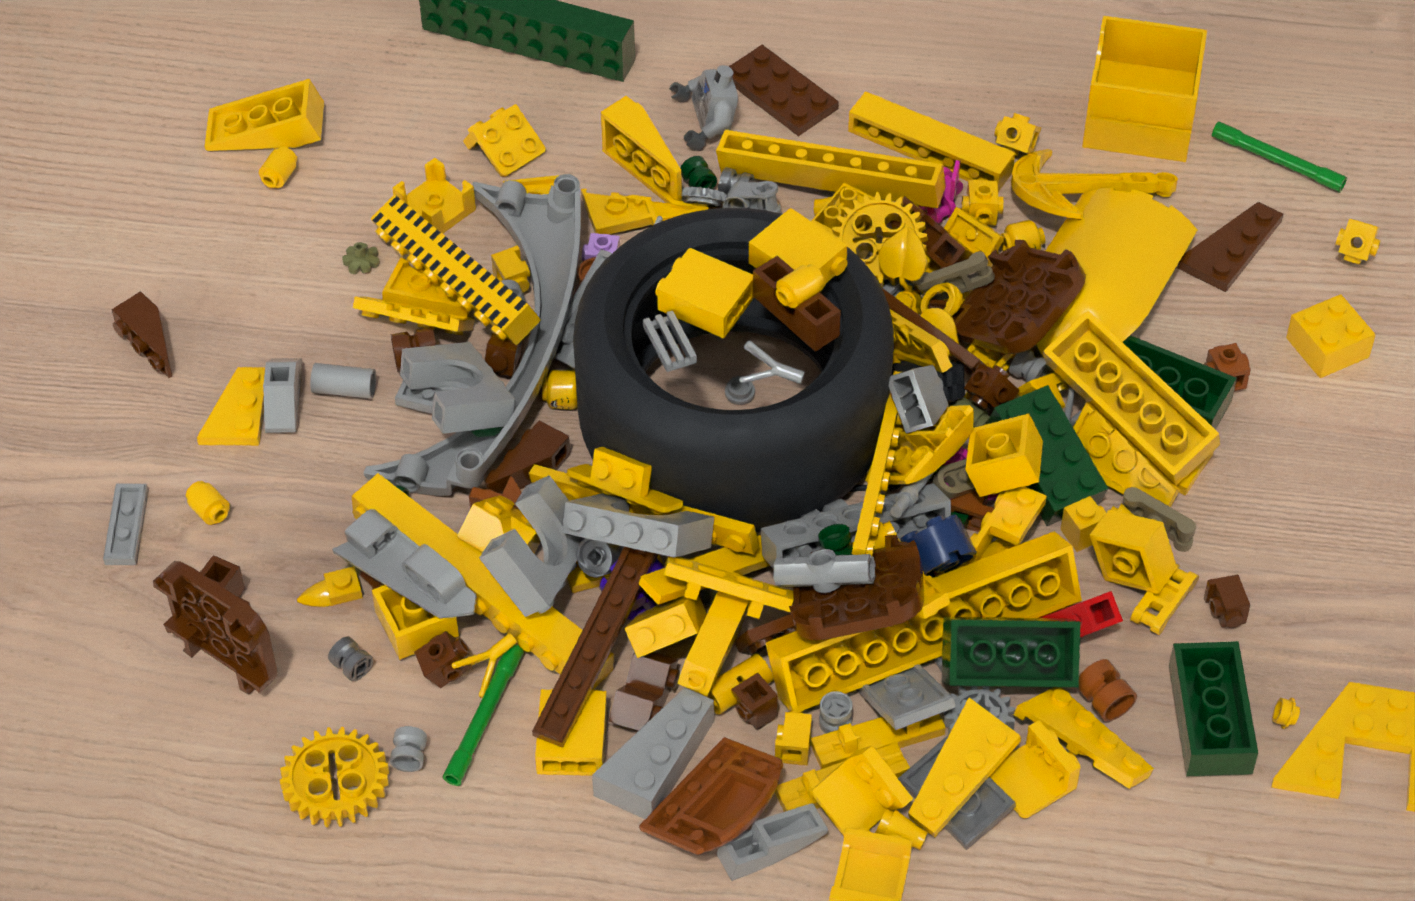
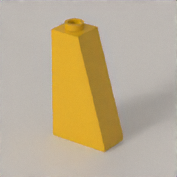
(713, 642)

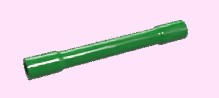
(1320, 174)
(463, 755)

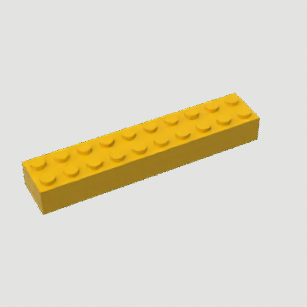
(1010, 584)

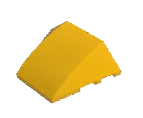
(929, 448)

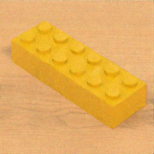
(1132, 397)

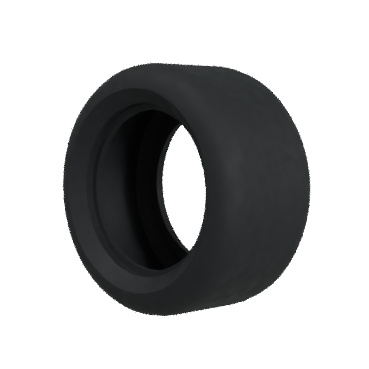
(732, 463)

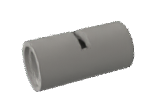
(343, 380)

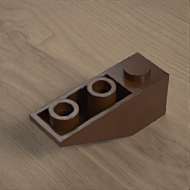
(141, 324)
(538, 446)

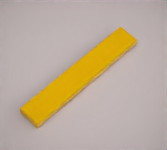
(666, 588)

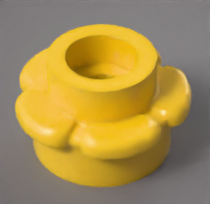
(1286, 712)

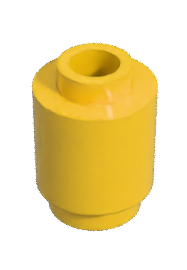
(278, 167)
(799, 285)
(207, 502)

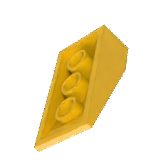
(267, 120)
(639, 149)

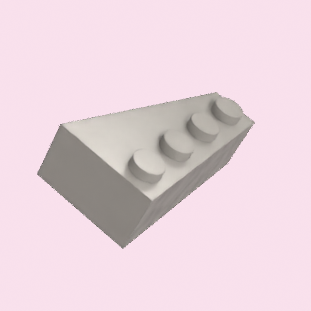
(656, 756)

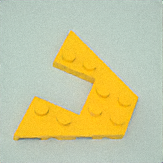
(623, 213)
(1358, 717)

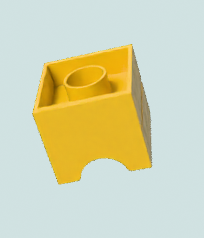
(1144, 88)

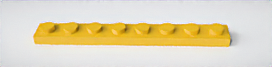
(878, 480)
(726, 531)

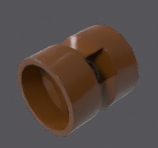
(403, 340)

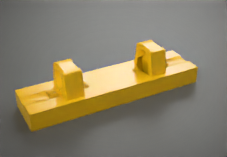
(703, 575)
(842, 743)
(798, 791)

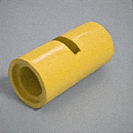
(724, 683)

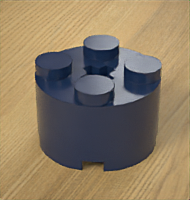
(942, 544)

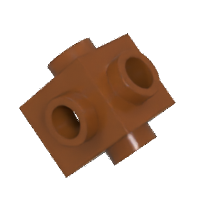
(1230, 361)

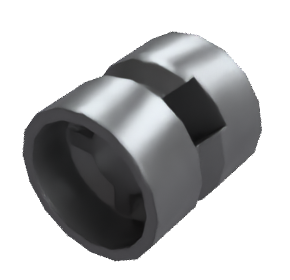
(597, 557)

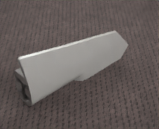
(405, 567)

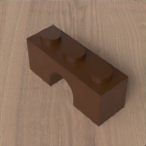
(941, 245)
(813, 321)

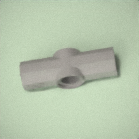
(824, 570)

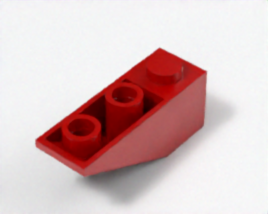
(1093, 613)

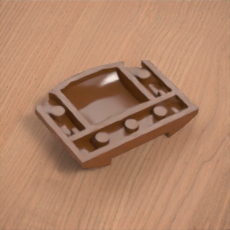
(716, 798)

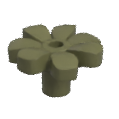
(361, 258)

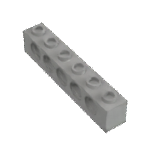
(800, 535)

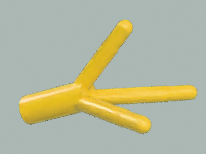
(492, 654)

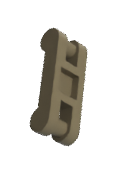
(958, 275)
(1177, 526)

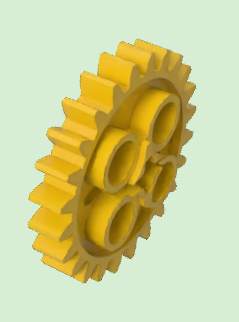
(878, 214)
(302, 781)

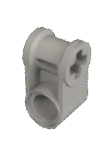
(753, 196)

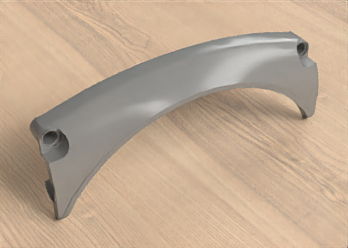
(549, 240)

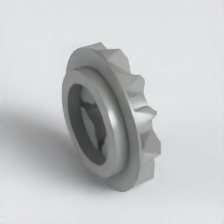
(700, 195)

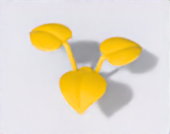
(906, 258)

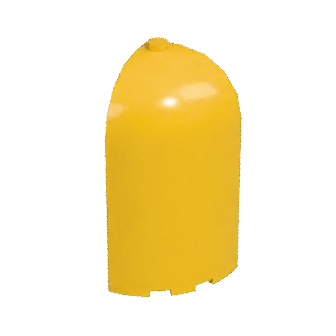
(1127, 254)

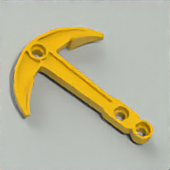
(1046, 189)

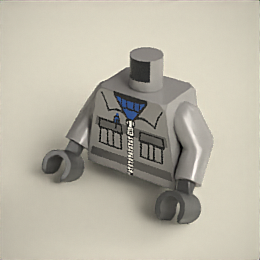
(714, 103)

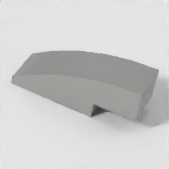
(771, 841)

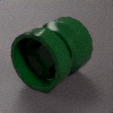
(697, 174)
(836, 538)

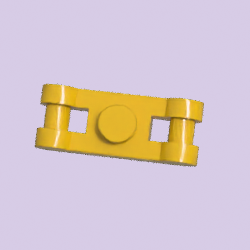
(1165, 602)

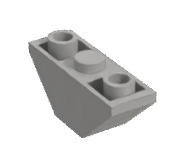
(281, 394)

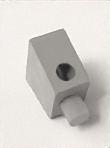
(918, 397)

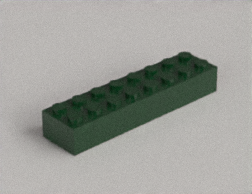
(539, 30)

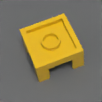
(438, 199)

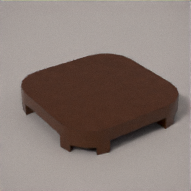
(1021, 301)
(864, 607)
(218, 624)

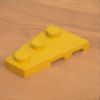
(238, 412)

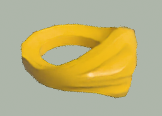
(955, 297)

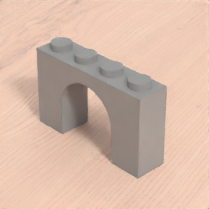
(480, 402)
(609, 521)
(514, 565)

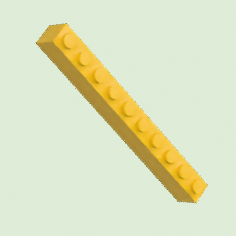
(544, 634)

